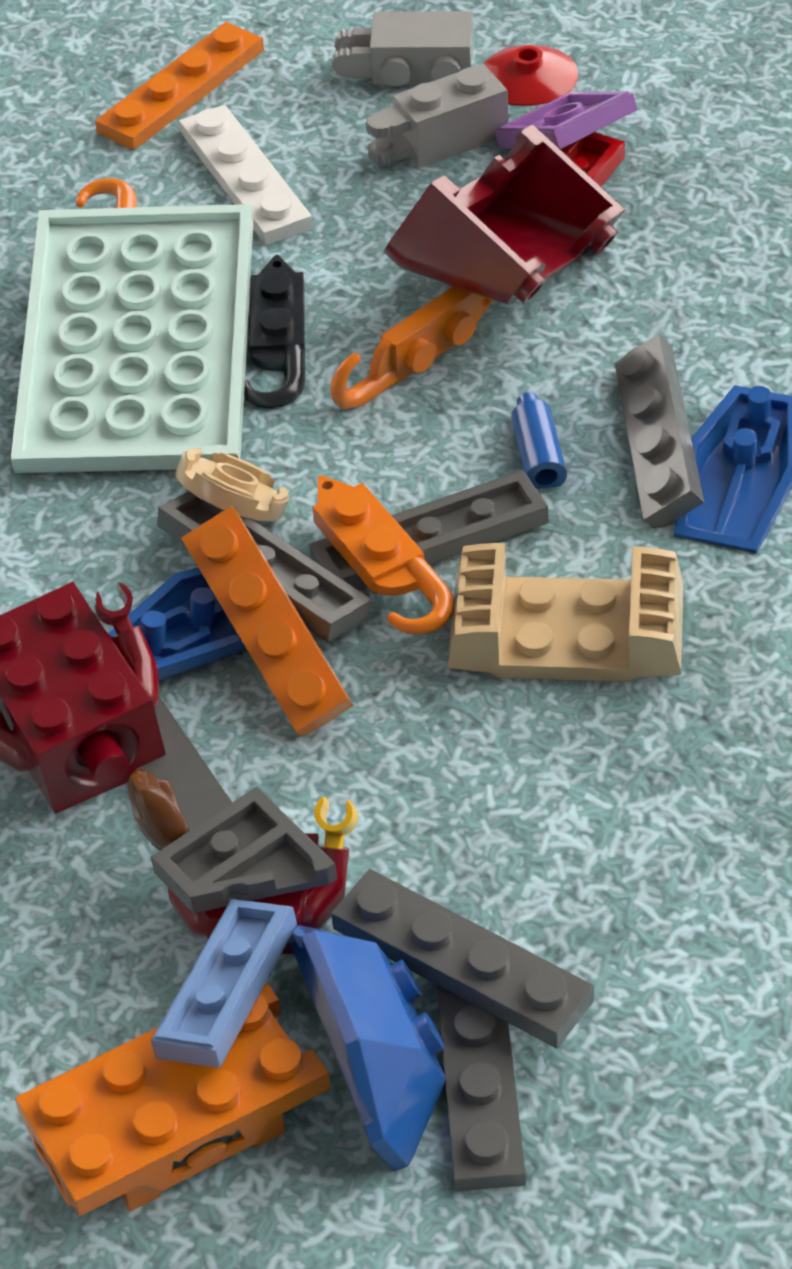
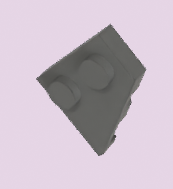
(242, 855)

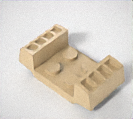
(567, 623)

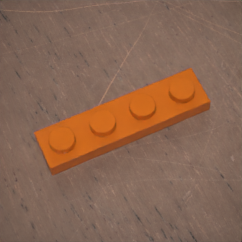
(179, 85)
(267, 622)

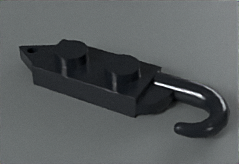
(277, 331)

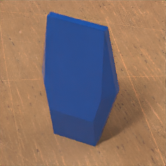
(742, 469)
(185, 625)

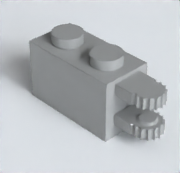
(406, 47)
(439, 118)

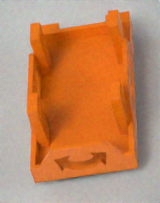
(129, 1116)

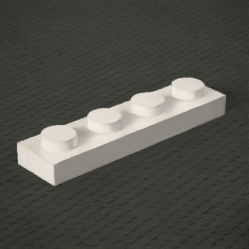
(245, 173)

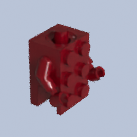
(75, 699)

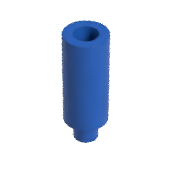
(538, 442)

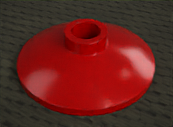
(533, 73)

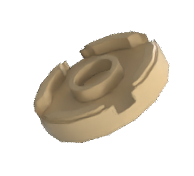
(232, 482)

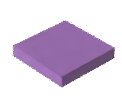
(570, 117)

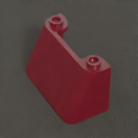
(508, 225)

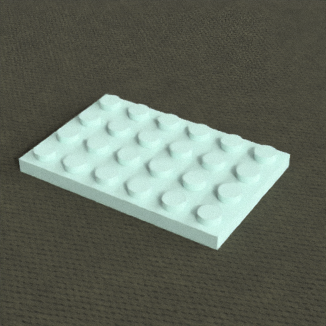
(134, 338)

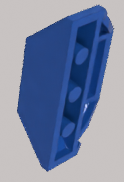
(375, 1035)

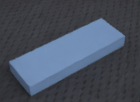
(224, 983)

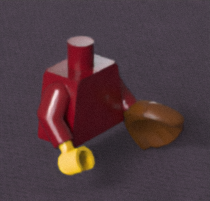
(162, 823)

